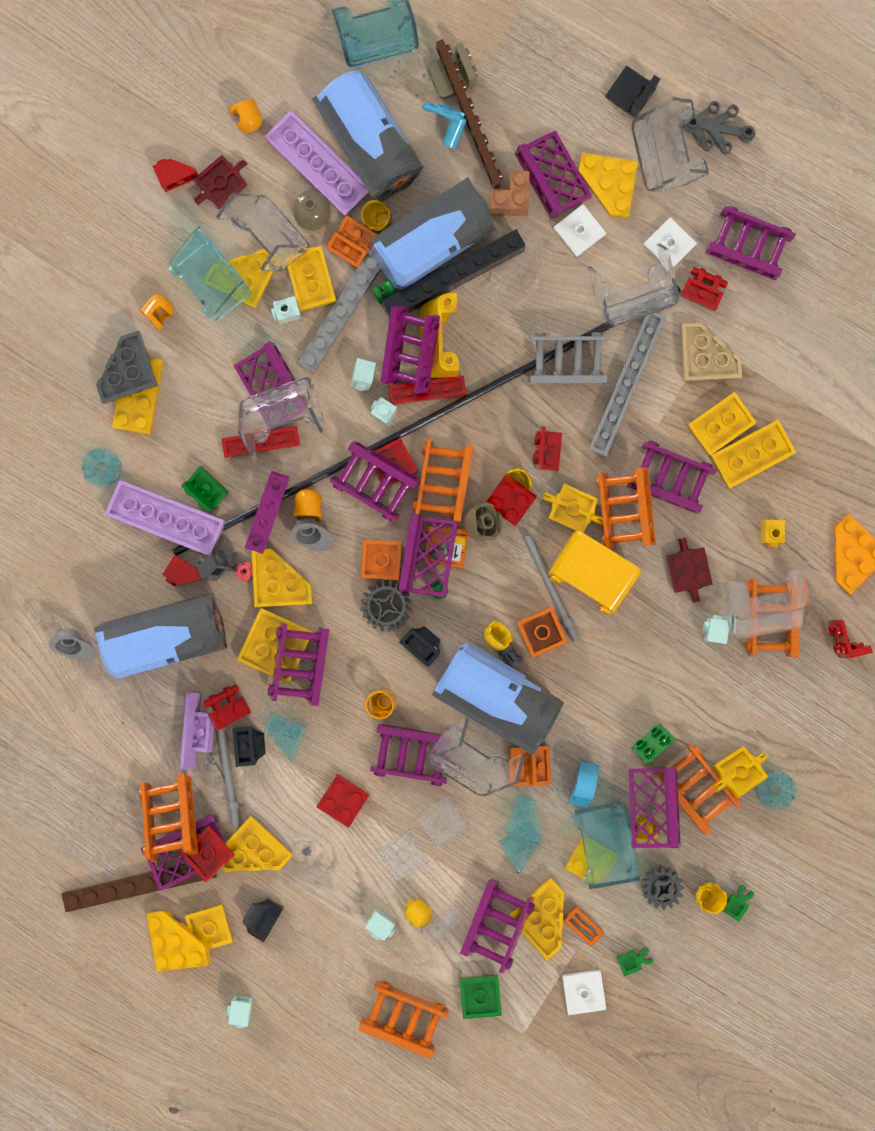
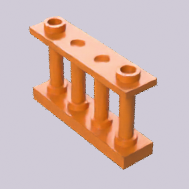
(458, 492)
(644, 515)
(791, 645)
(691, 806)
(185, 824)
(406, 1039)

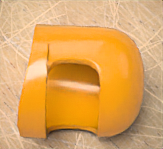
(249, 115)
(153, 307)
(308, 504)
(385, 707)

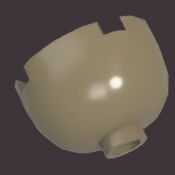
(311, 210)
(483, 522)

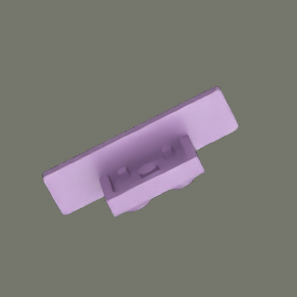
(197, 731)

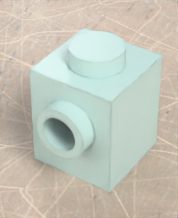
(286, 310)
(362, 374)
(383, 411)
(716, 629)
(380, 925)
(240, 1011)

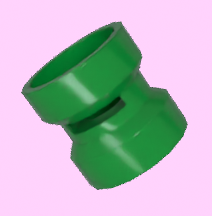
(387, 289)
(437, 587)

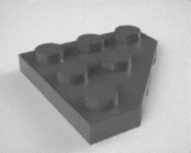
(127, 370)

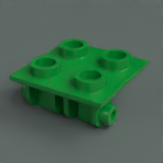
(653, 743)

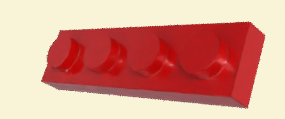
(438, 389)
(276, 440)

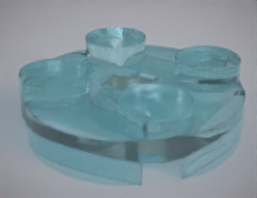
(90, 468)
(784, 797)

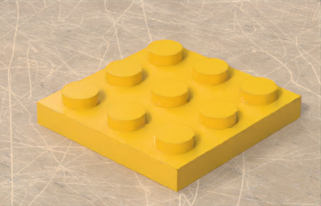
(261, 644)

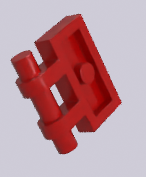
(702, 293)
(228, 713)

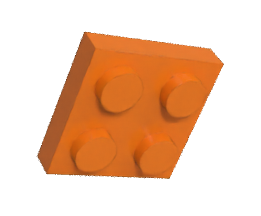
(381, 560)

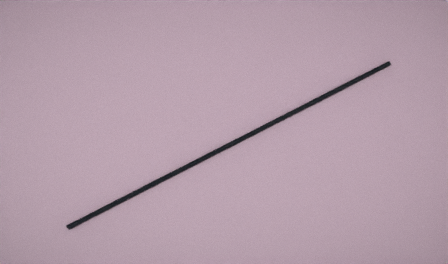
(411, 428)

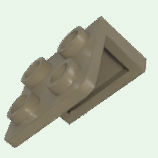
(467, 72)

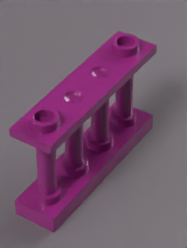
(735, 255)
(394, 347)
(374, 462)
(674, 496)
(267, 512)
(317, 656)
(405, 736)
(478, 927)

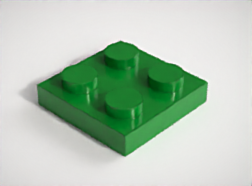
(480, 997)

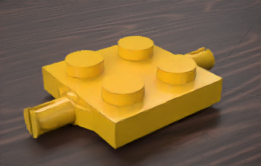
(573, 508)
(740, 772)

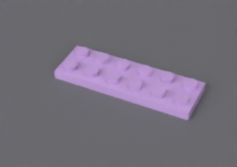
(317, 163)
(165, 518)

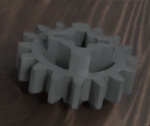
(657, 893)

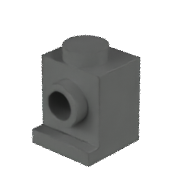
(213, 566)

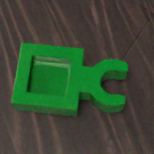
(736, 904)
(631, 961)

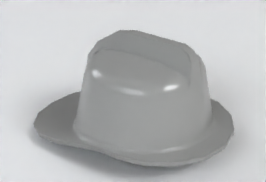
(311, 535)
(70, 644)

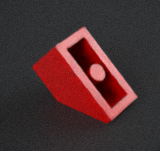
(173, 173)
(181, 572)

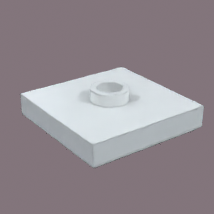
(579, 231)
(673, 238)
(584, 992)

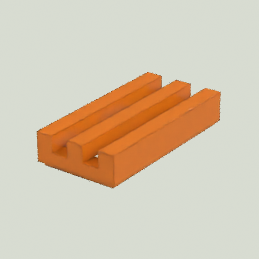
(572, 914)

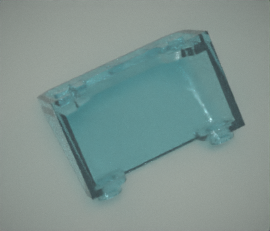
(377, 33)
(208, 275)
(607, 845)

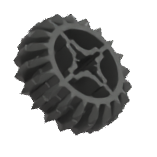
(378, 620)

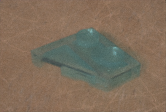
(285, 734)
(525, 820)
(517, 850)

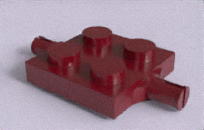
(220, 181)
(689, 570)

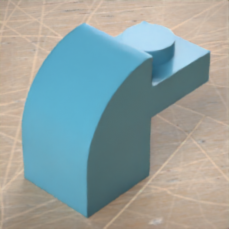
(585, 784)

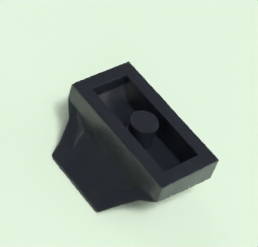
(422, 644)
(248, 745)
(262, 918)

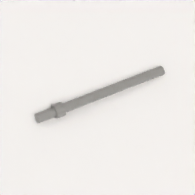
(566, 621)
(232, 804)

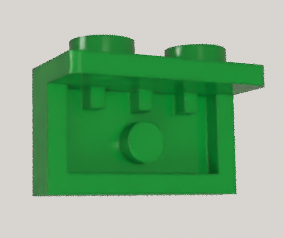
(205, 489)

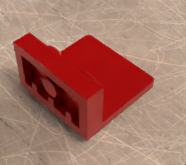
(548, 450)
(842, 645)

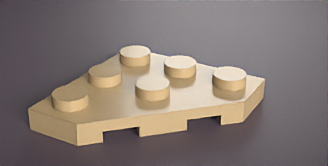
(707, 356)

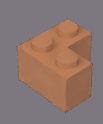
(512, 201)

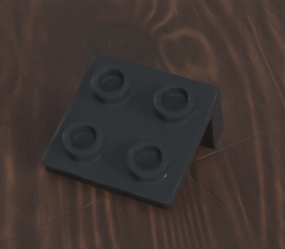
(632, 91)

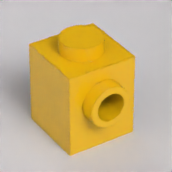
(772, 533)

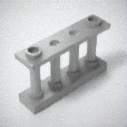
(577, 375)

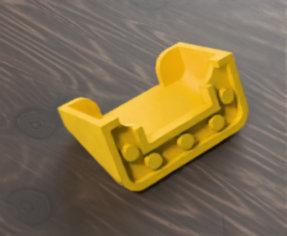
(444, 363)
(594, 571)

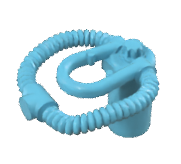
(456, 124)

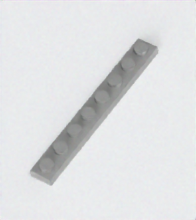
(340, 313)
(626, 384)

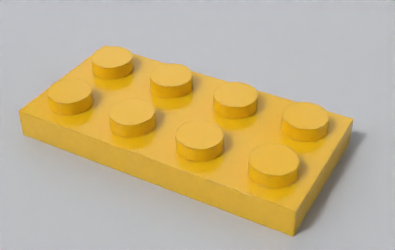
(137, 411)
(753, 454)

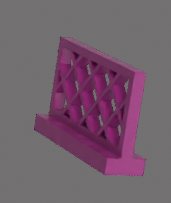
(538, 180)
(276, 360)
(411, 555)
(671, 803)
(201, 825)

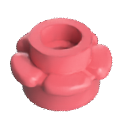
(239, 572)

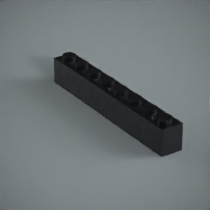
(457, 273)

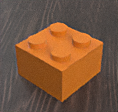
(541, 632)

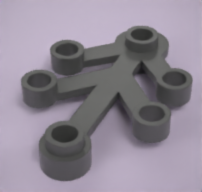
(715, 128)

